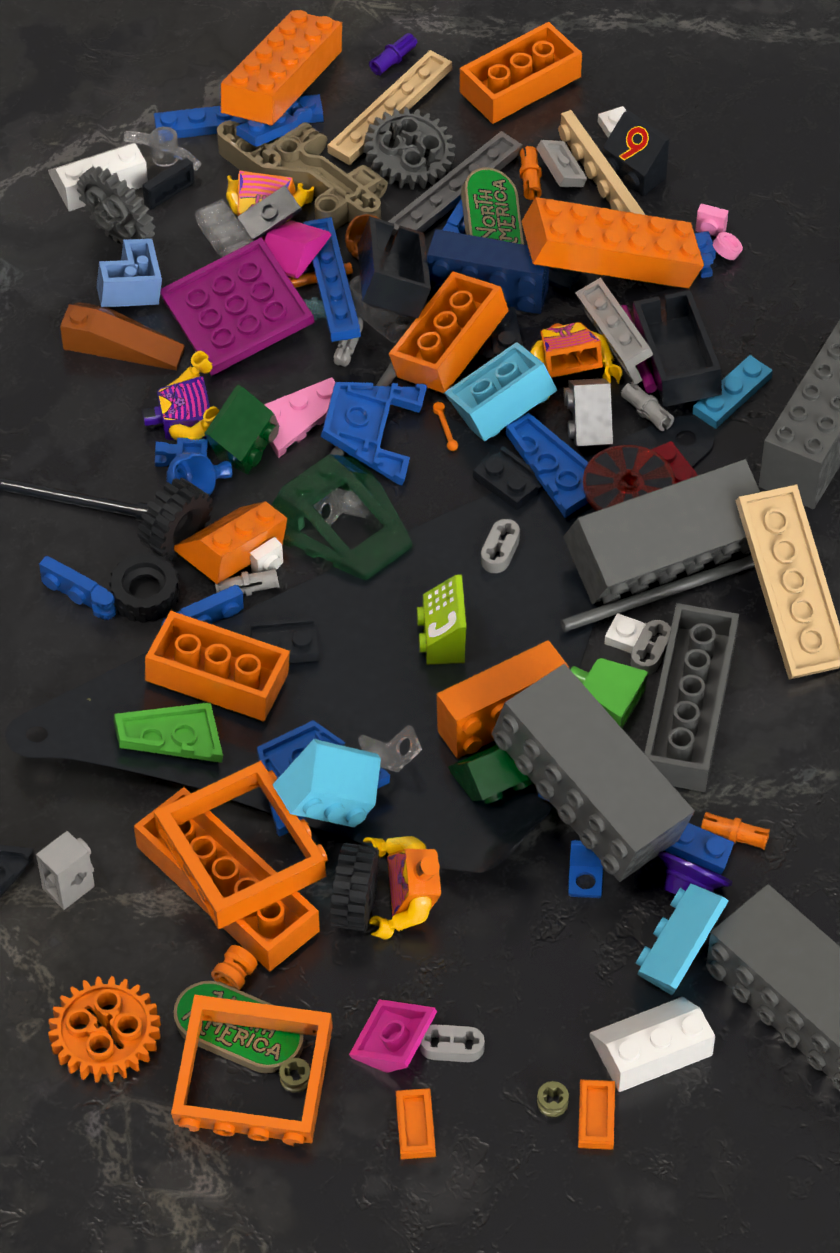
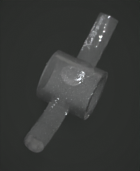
(163, 146)

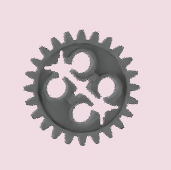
(402, 160)
(115, 205)

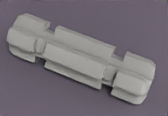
(346, 348)

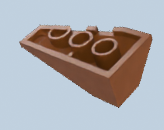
(115, 336)

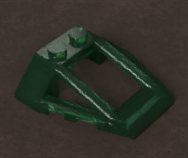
(317, 482)

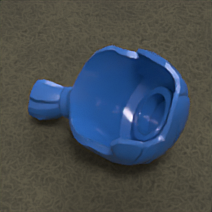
(198, 470)

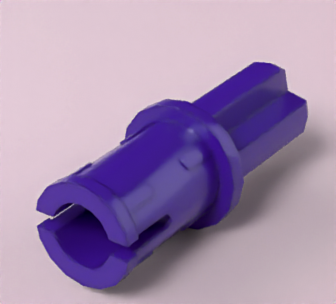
(392, 54)

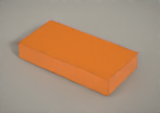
(596, 1114)
(415, 1123)

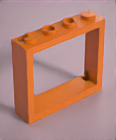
(263, 893)
(258, 1016)

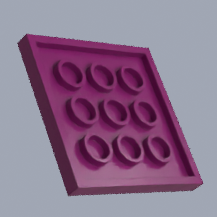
(237, 305)

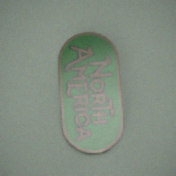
(491, 206)
(249, 1046)

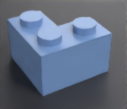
(132, 280)

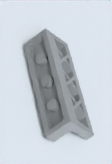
(615, 326)

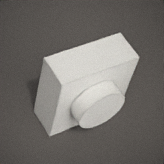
(609, 119)
(267, 556)
(624, 633)

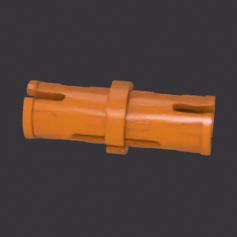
(530, 172)
(736, 830)

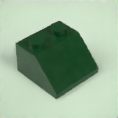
(242, 430)
(488, 774)

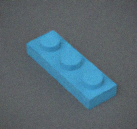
(736, 390)

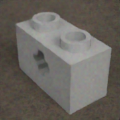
(66, 869)

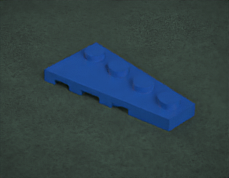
(552, 461)

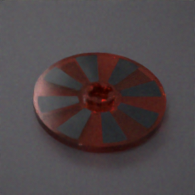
(609, 469)

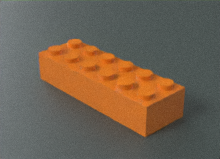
(281, 67)
(612, 243)
(233, 866)

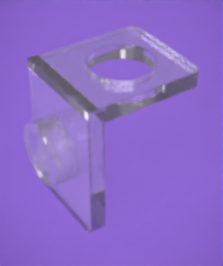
(342, 502)
(390, 752)

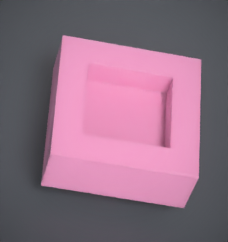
(711, 219)

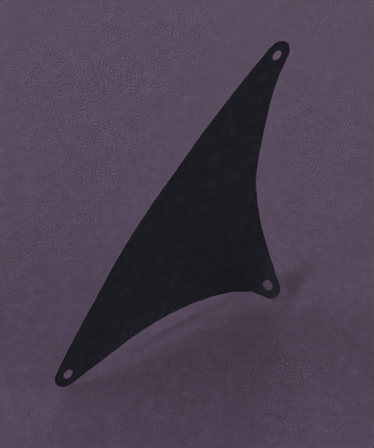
(375, 676)

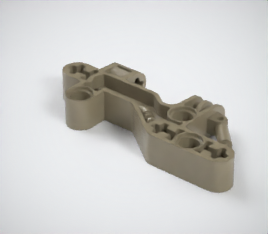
(298, 157)

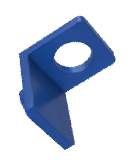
(584, 862)

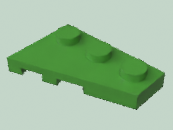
(173, 731)

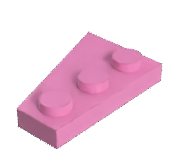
(300, 413)

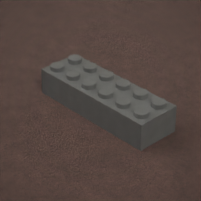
(691, 695)

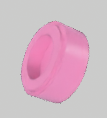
(727, 245)

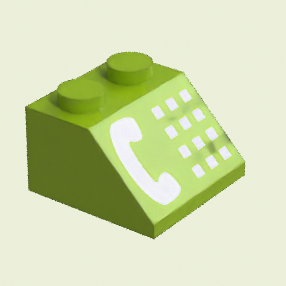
(443, 623)

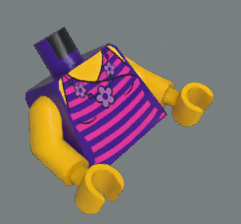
(184, 403)

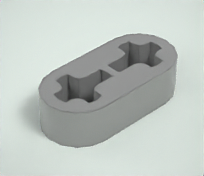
(506, 548)
(644, 644)
(452, 1043)

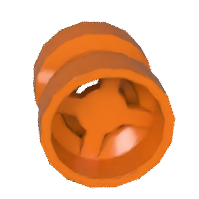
(235, 967)

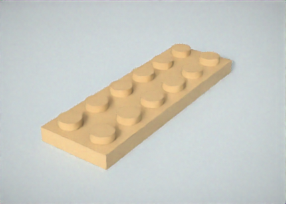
(792, 580)

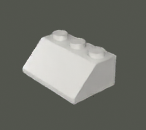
(124, 161)
(654, 1043)

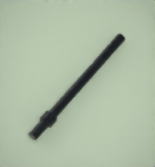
(74, 498)

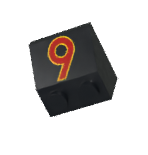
(637, 153)

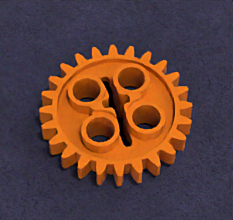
(78, 1045)

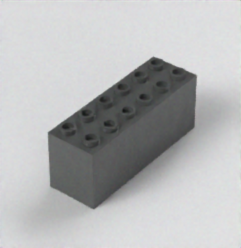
(806, 436)
(661, 533)
(591, 772)
(784, 973)

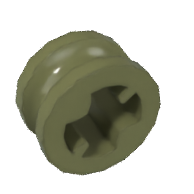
(287, 1081)
(553, 1108)

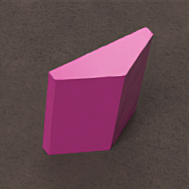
(296, 246)
(392, 1035)

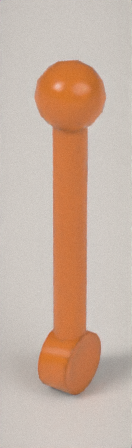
(439, 409)

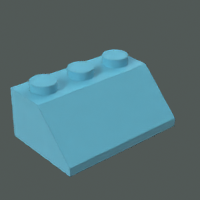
(501, 391)
(330, 783)
(680, 937)

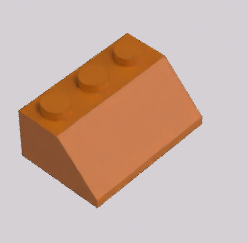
(227, 543)

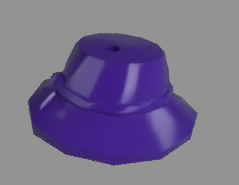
(682, 873)

